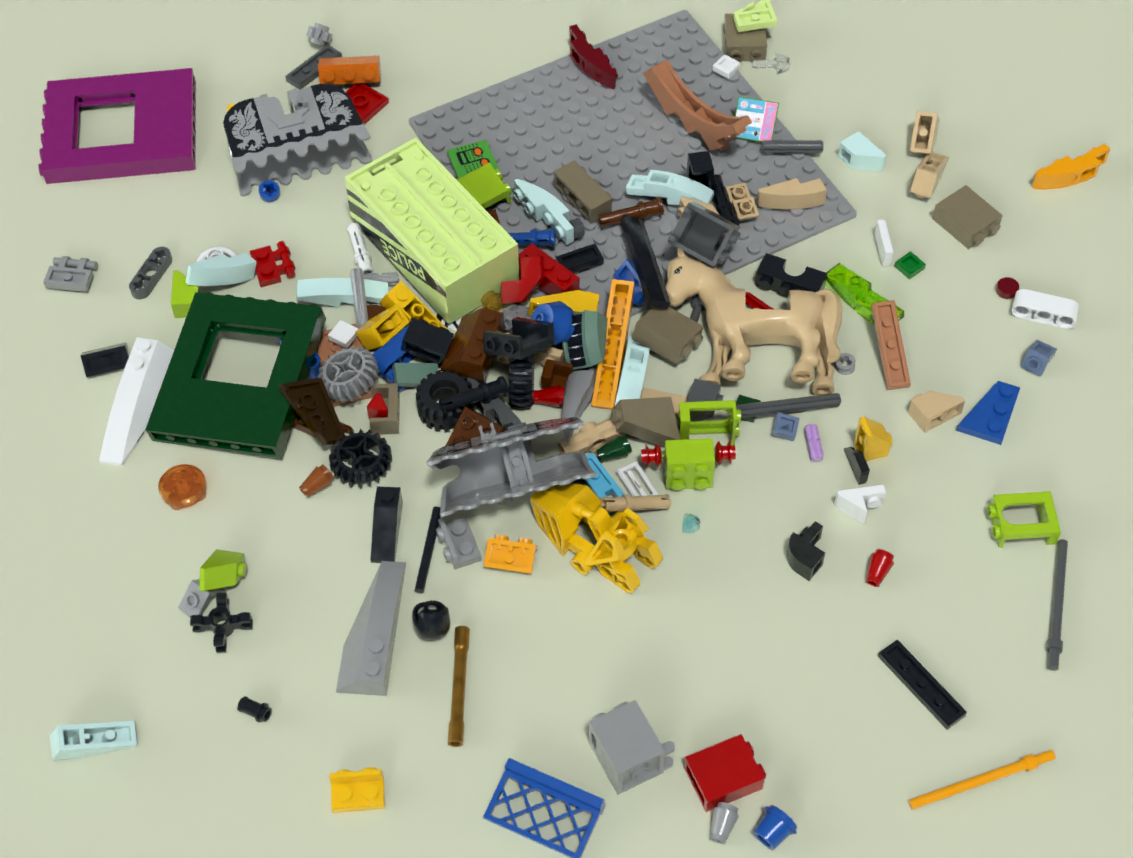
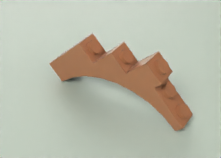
(695, 115)

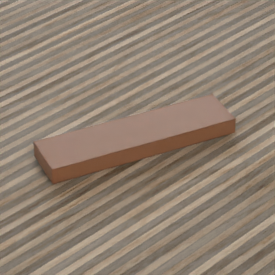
(890, 345)

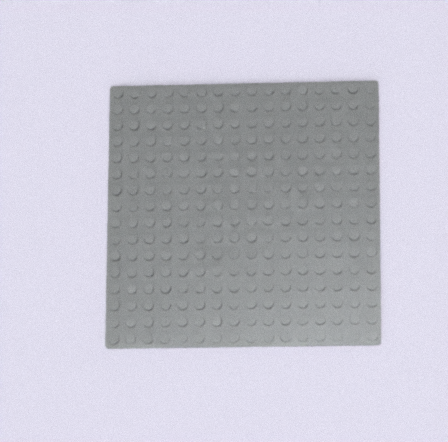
(566, 116)

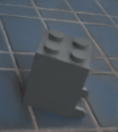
(700, 231)

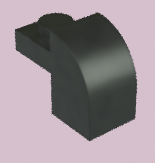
(803, 554)

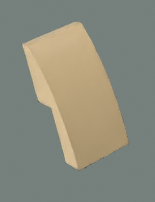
(744, 204)

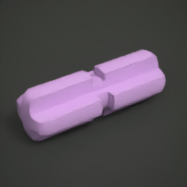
(815, 446)

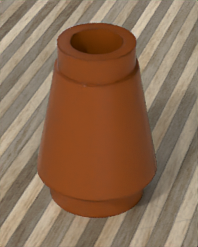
(316, 481)

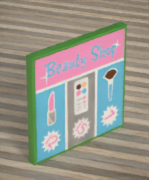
(763, 118)

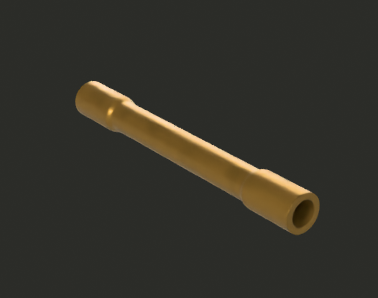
(456, 723)

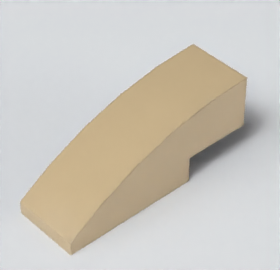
(792, 195)

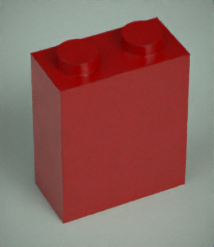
(724, 772)

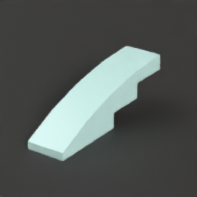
(337, 290)

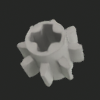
(319, 34)

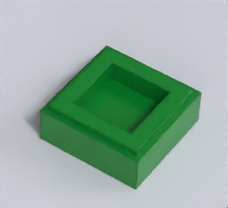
(910, 265)

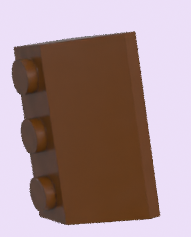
(467, 347)

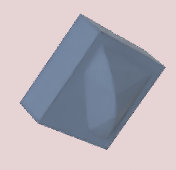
(785, 426)

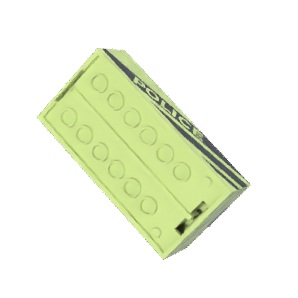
(432, 229)

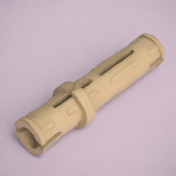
(634, 503)

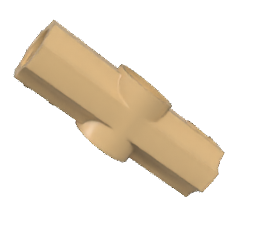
(590, 437)

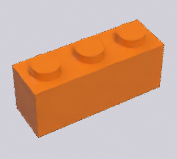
(349, 70)

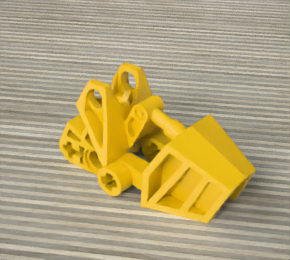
(617, 537)

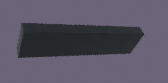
(922, 684)

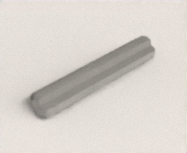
(359, 296)

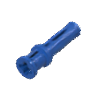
(538, 238)

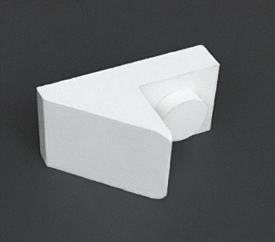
(855, 501)

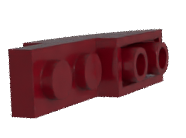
(590, 60)

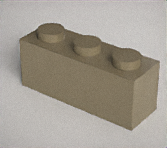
(582, 191)

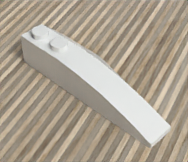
(135, 399)

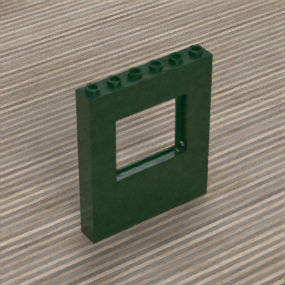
(234, 414)

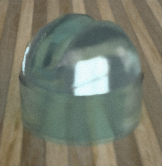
(691, 523)

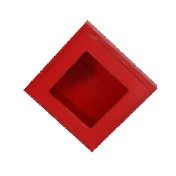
(377, 407)

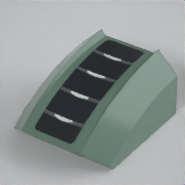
(588, 340)

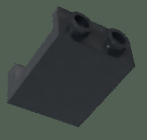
(526, 339)

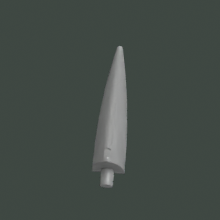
(577, 395)

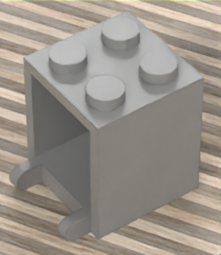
(628, 747)

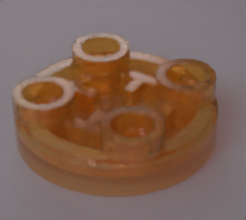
(182, 486)

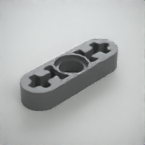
(150, 281)

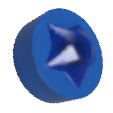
(269, 191)

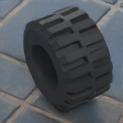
(436, 387)

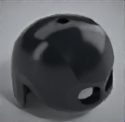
(431, 623)

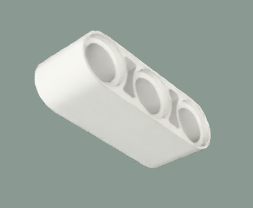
(1045, 309)

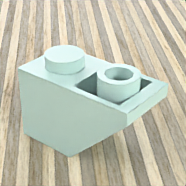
(861, 153)

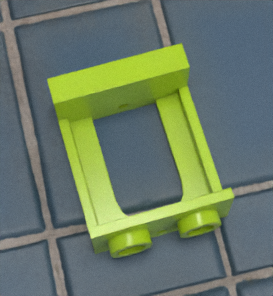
(728, 425)
(1004, 530)

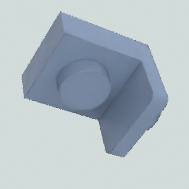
(1038, 357)

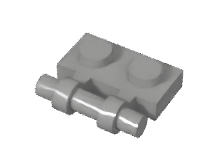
(66, 278)

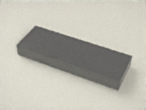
(308, 70)

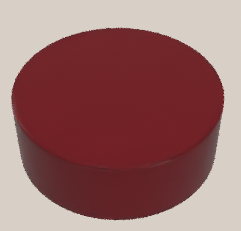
(1007, 287)

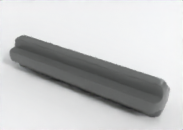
(792, 146)

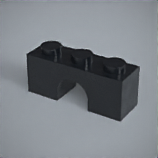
(772, 276)

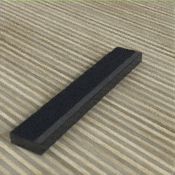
(645, 262)

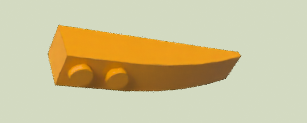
(618, 324)

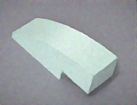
(221, 270)

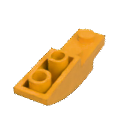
(1071, 172)

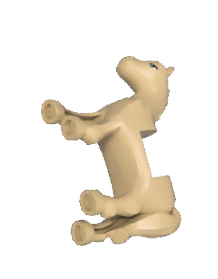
(808, 323)

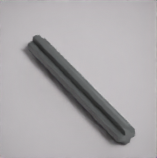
(789, 405)

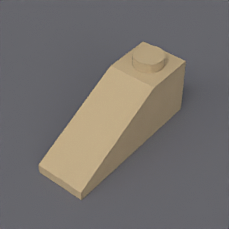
(928, 175)

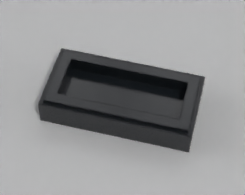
(581, 258)

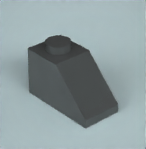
(703, 391)

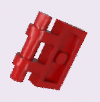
(266, 268)

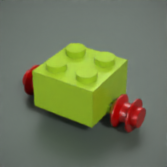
(689, 461)

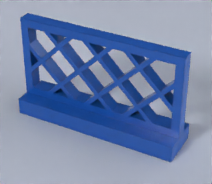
(547, 786)

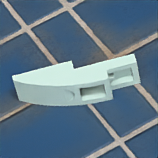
(669, 186)
(545, 206)
(632, 371)

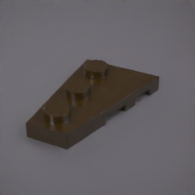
(315, 408)

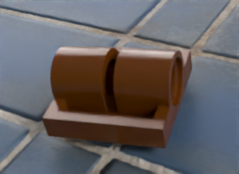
(468, 425)

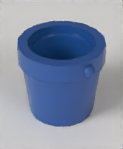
(774, 827)

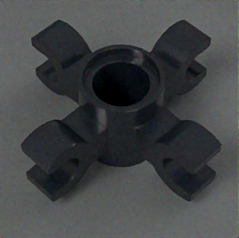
(220, 613)

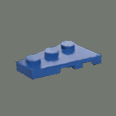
(991, 414)

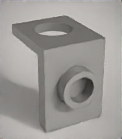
(195, 600)

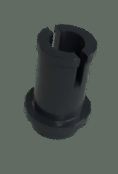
(259, 711)

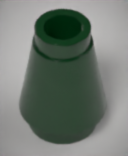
(614, 449)

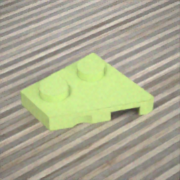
(755, 16)

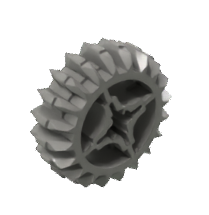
(349, 373)

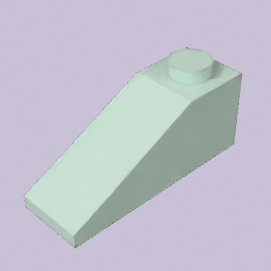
(91, 739)

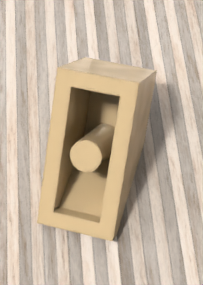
(924, 132)
(934, 409)

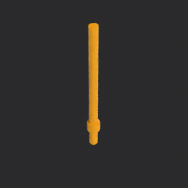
(1027, 763)

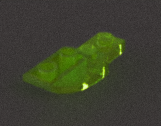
(856, 291)

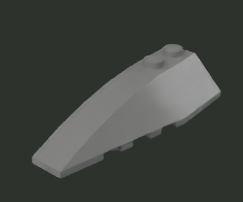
(371, 640)

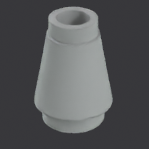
(723, 821)

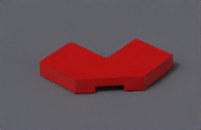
(531, 275)

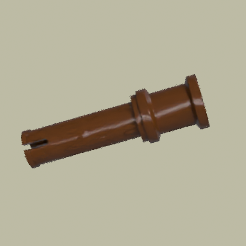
(641, 210)

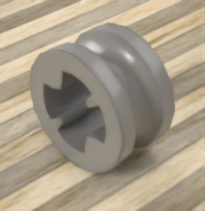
(845, 370)

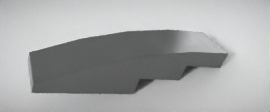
(496, 410)

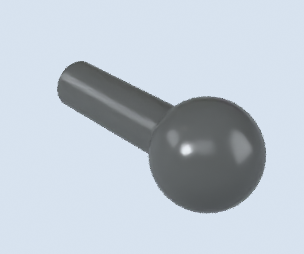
(697, 307)

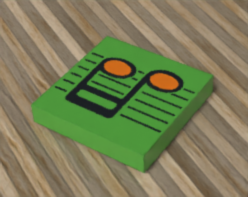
(470, 157)

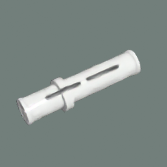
(355, 234)

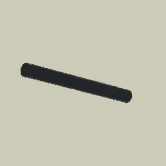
(427, 551)

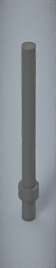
(1055, 644)

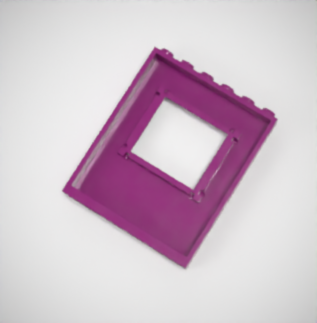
(161, 126)

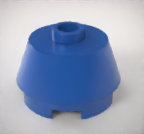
(560, 316)

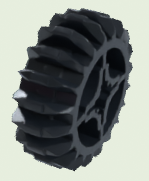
(521, 382)
(365, 465)

